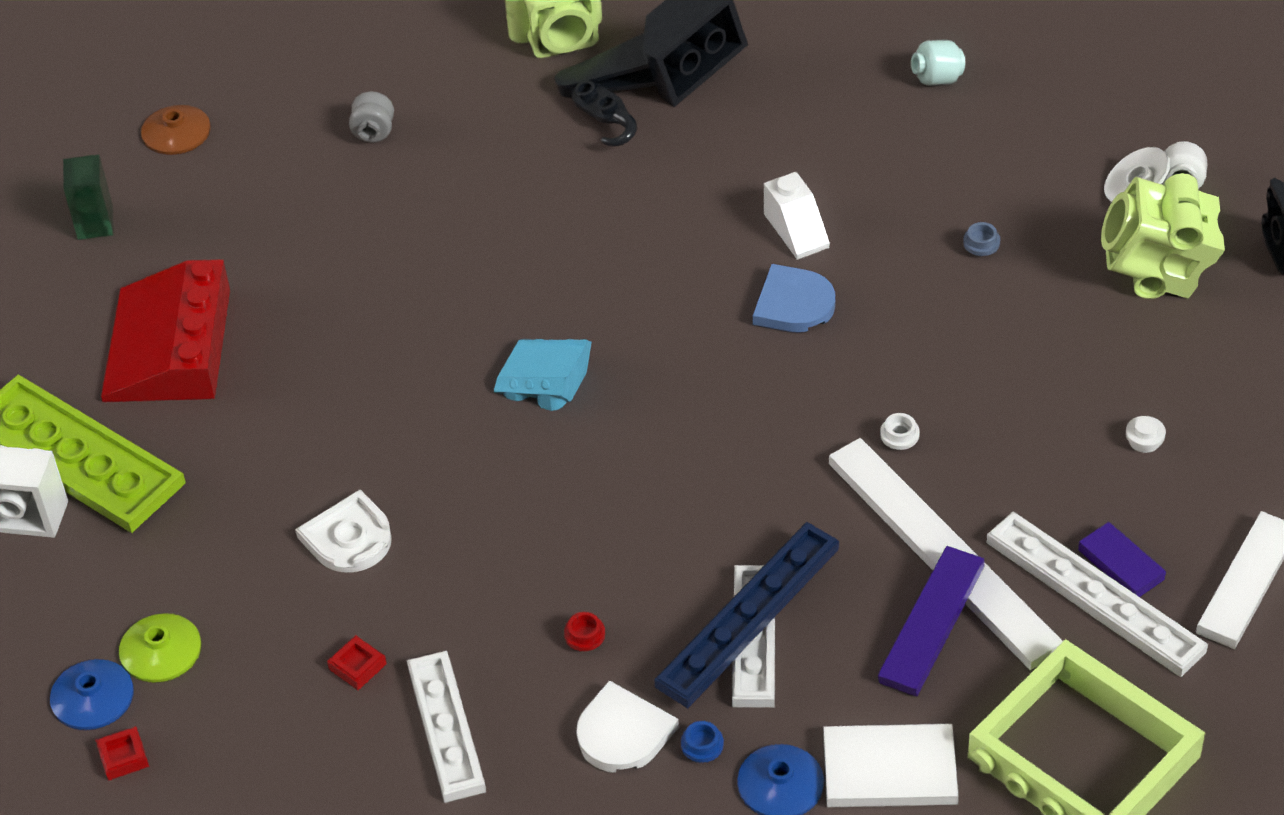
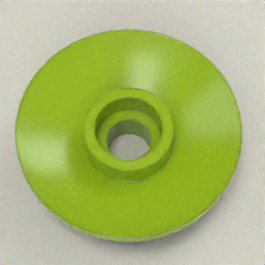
(161, 659)

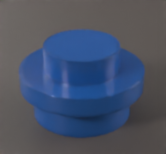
(702, 742)

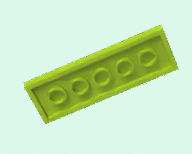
(91, 459)

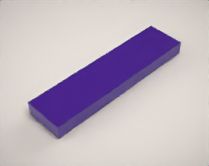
(931, 621)

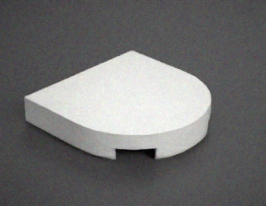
(348, 535)
(622, 730)

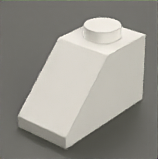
(795, 215)

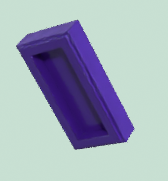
(1121, 559)

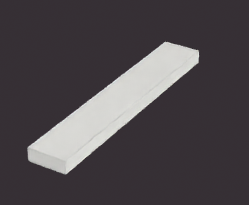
(1097, 594)

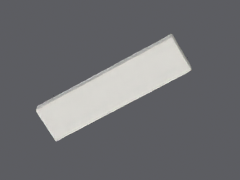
(1245, 582)
(755, 666)
(446, 726)

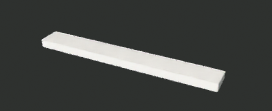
(928, 536)

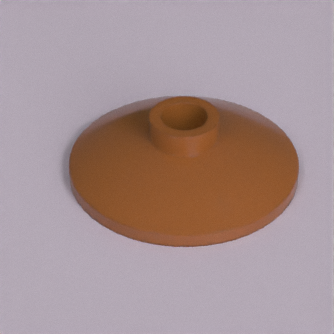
(175, 129)

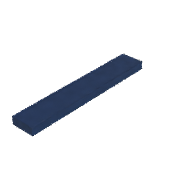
(746, 615)

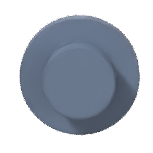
(981, 239)

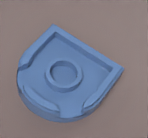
(794, 300)

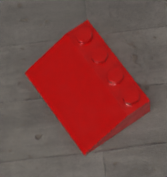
(169, 335)

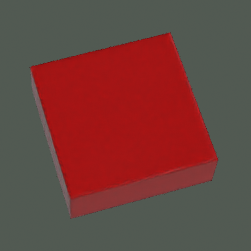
(356, 662)
(122, 753)

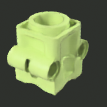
(554, 25)
(1163, 235)

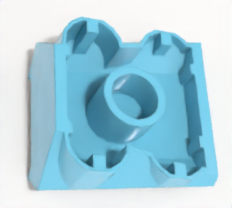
(544, 371)

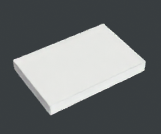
(890, 765)

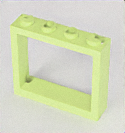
(1113, 694)

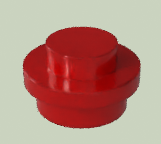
(584, 631)

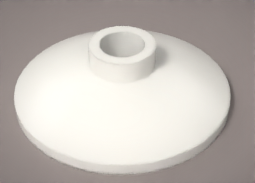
(1145, 163)

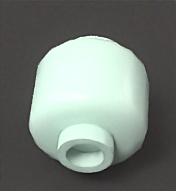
(938, 62)

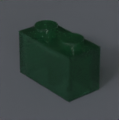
(88, 196)

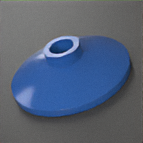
(93, 706)
(785, 794)

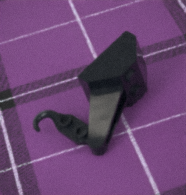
(676, 53)

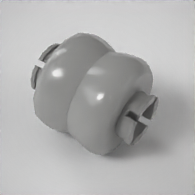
(371, 117)

